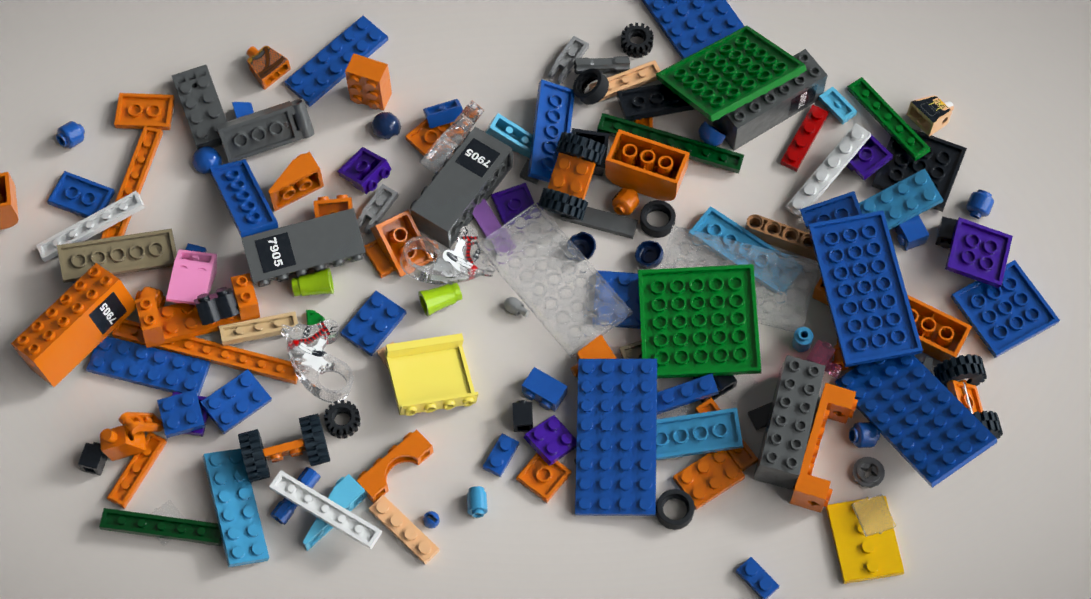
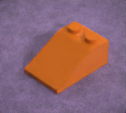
(296, 181)
(392, 237)

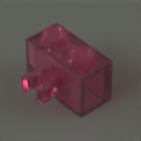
(823, 354)

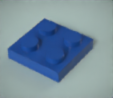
(181, 413)

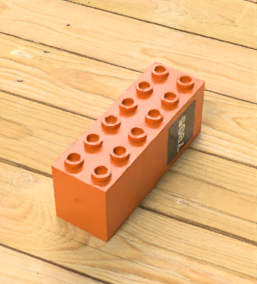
(74, 324)

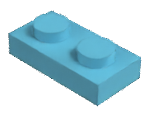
(837, 105)

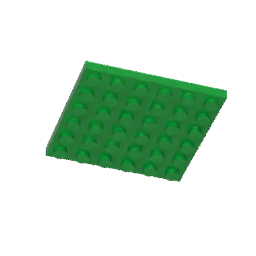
(730, 73)
(700, 320)

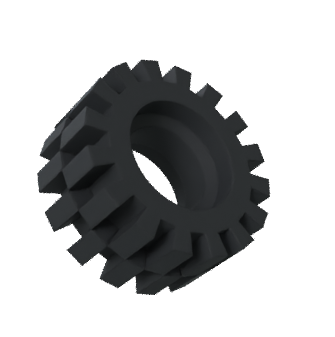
(640, 31)
(342, 430)

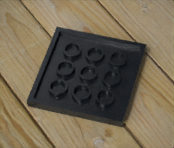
(940, 163)

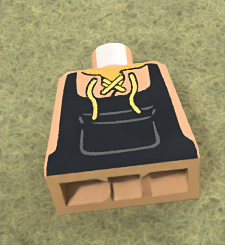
(930, 113)

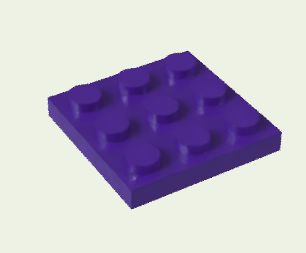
(978, 252)

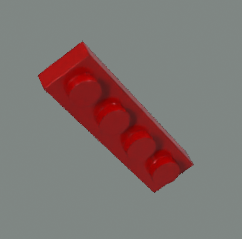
(804, 138)

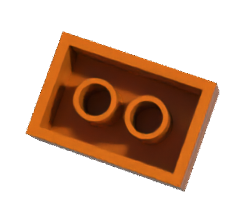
(368, 82)

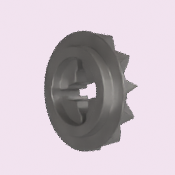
(864, 464)

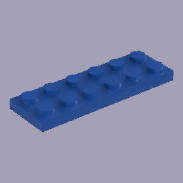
(330, 63)
(551, 118)
(243, 198)
(148, 366)

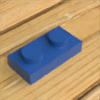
(501, 455)
(757, 578)

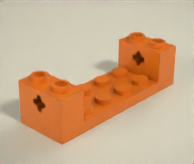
(182, 320)
(835, 404)

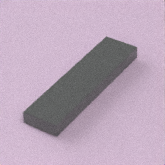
(606, 222)

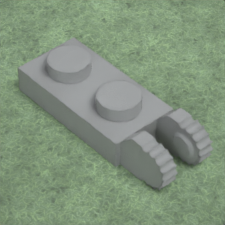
(574, 49)
(377, 207)

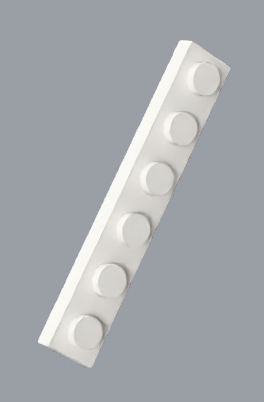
(828, 170)
(92, 225)
(325, 509)

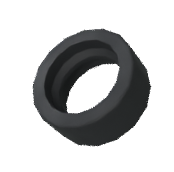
(584, 80)
(657, 205)
(675, 494)

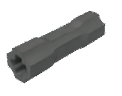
(615, 64)

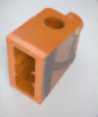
(267, 65)

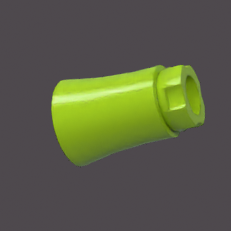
(313, 284)
(439, 298)

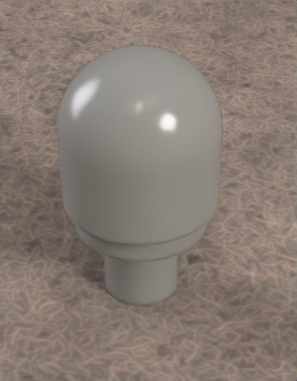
(515, 306)

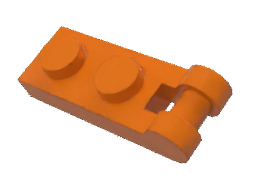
(141, 422)

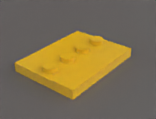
(862, 556)

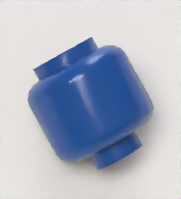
(70, 134)
(980, 204)
(864, 435)

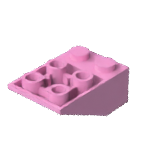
(191, 276)

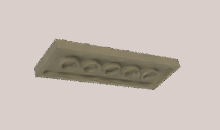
(118, 254)

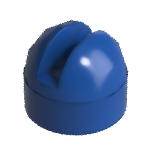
(429, 523)

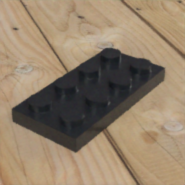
(650, 102)

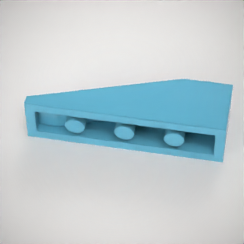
(510, 134)
(346, 494)

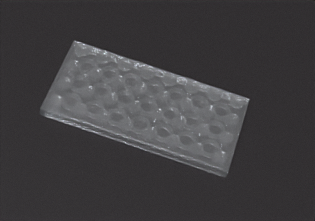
(554, 279)
(781, 280)

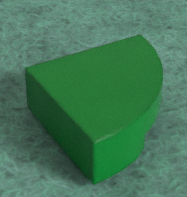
(313, 317)

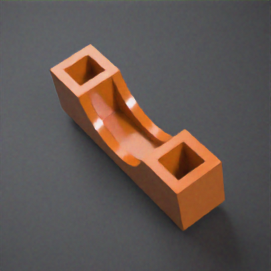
(412, 449)

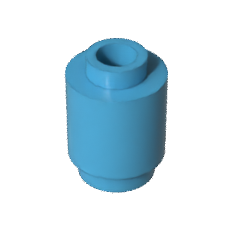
(802, 339)
(477, 502)

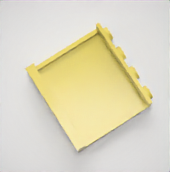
(430, 374)

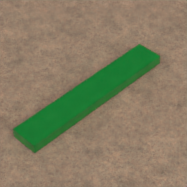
(888, 119)

